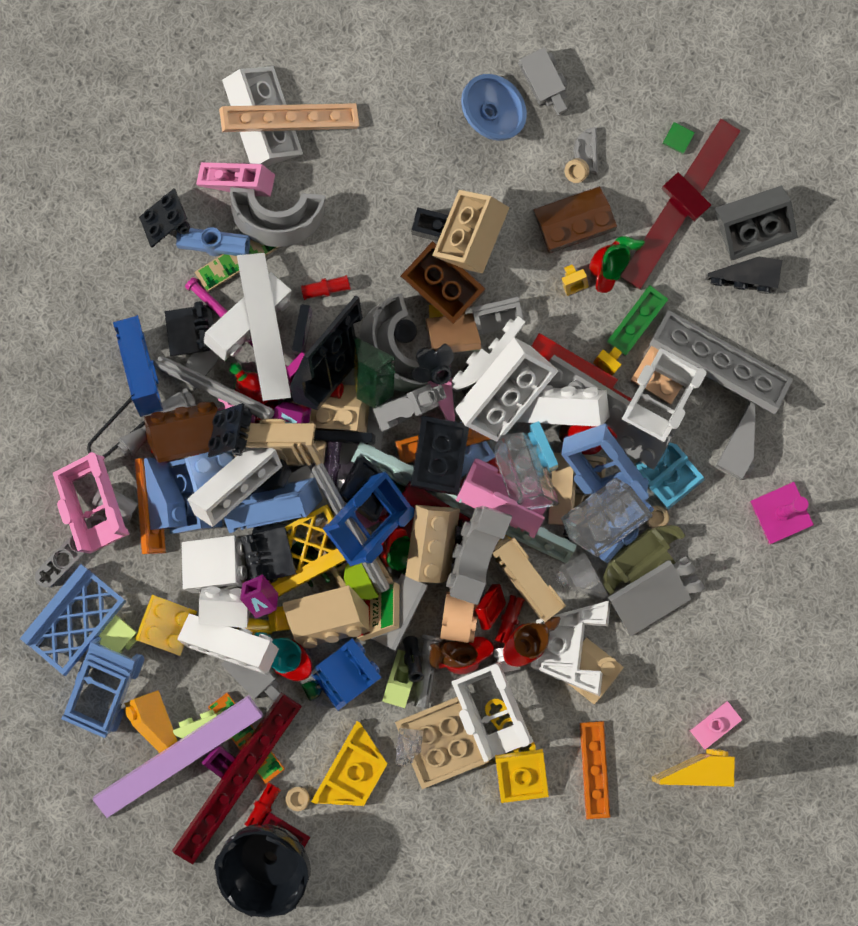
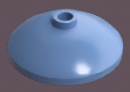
(500, 100)

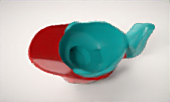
(290, 659)

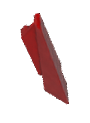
(549, 348)

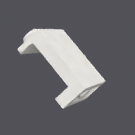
(213, 563)

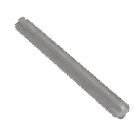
(213, 387)
(337, 504)

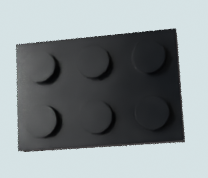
(439, 455)

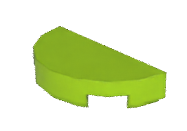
(359, 581)

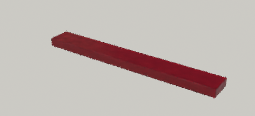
(672, 215)
(236, 778)

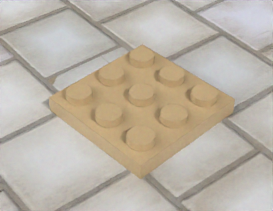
(445, 744)

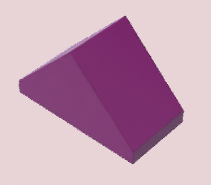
(219, 760)

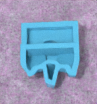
(672, 476)

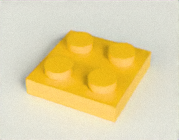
(163, 624)
(521, 776)

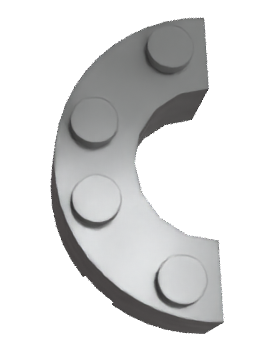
(279, 227)
(379, 331)
(475, 552)

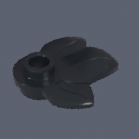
(432, 362)

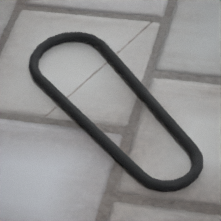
(107, 424)

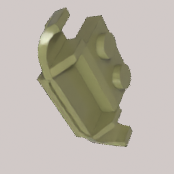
(641, 556)

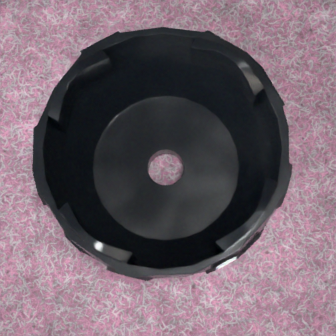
(256, 883)

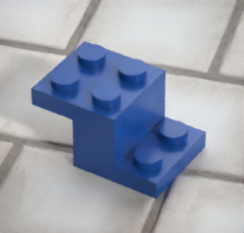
(346, 674)

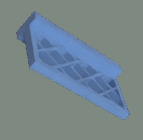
(56, 610)

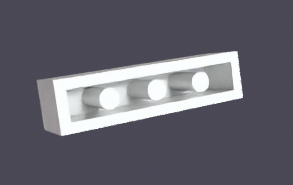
(233, 328)
(568, 407)
(234, 484)
(229, 644)

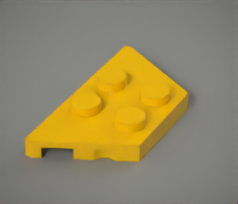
(352, 772)

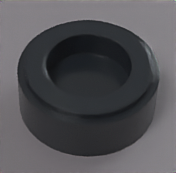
(405, 331)

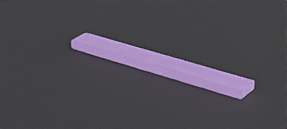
(177, 756)

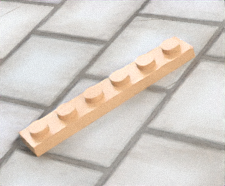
(289, 117)

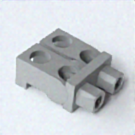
(412, 404)

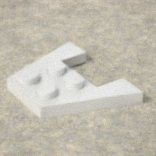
(565, 647)

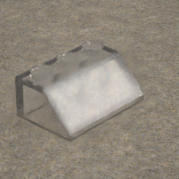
(523, 473)
(605, 517)
(580, 578)

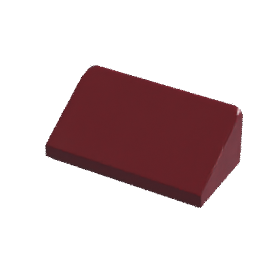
(686, 196)

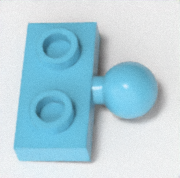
(545, 450)

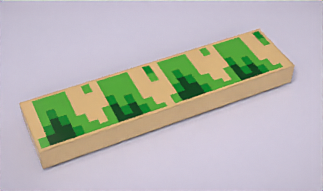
(226, 266)

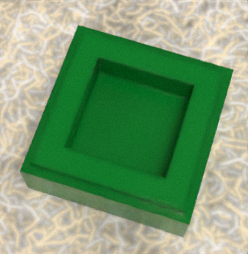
(678, 138)

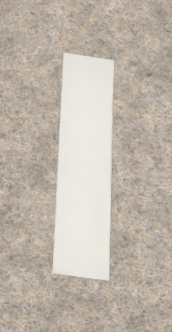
(263, 326)

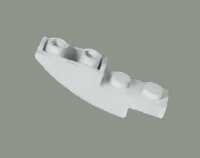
(482, 361)

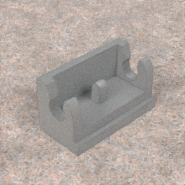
(495, 315)

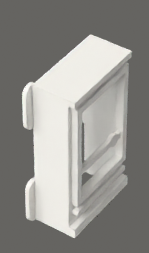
(676, 370)
(502, 740)

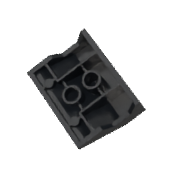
(327, 360)

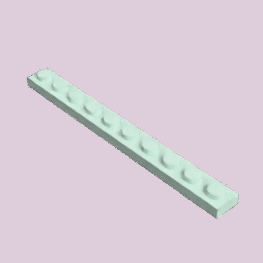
(401, 473)

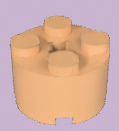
(458, 620)

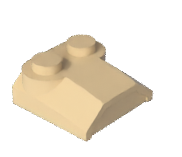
(596, 659)

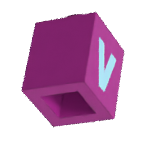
(292, 413)
(259, 596)

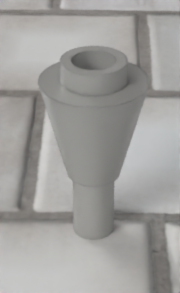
(132, 442)

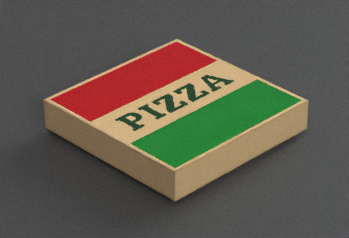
(383, 612)

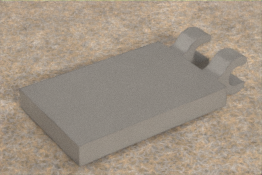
(655, 595)

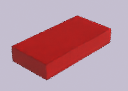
(490, 606)

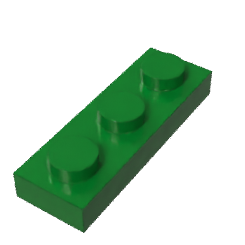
(637, 320)

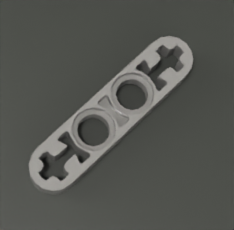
(68, 548)

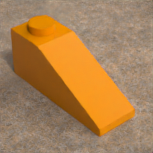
(151, 720)

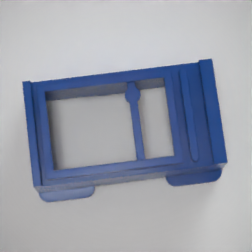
(138, 367)
(399, 514)

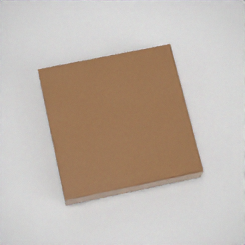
(459, 336)

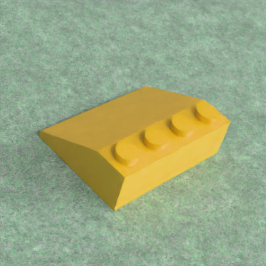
(707, 769)

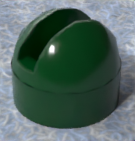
(310, 689)

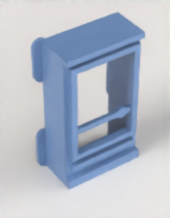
(587, 476)
(275, 505)
(113, 664)

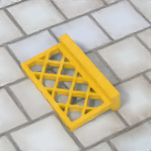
(314, 567)

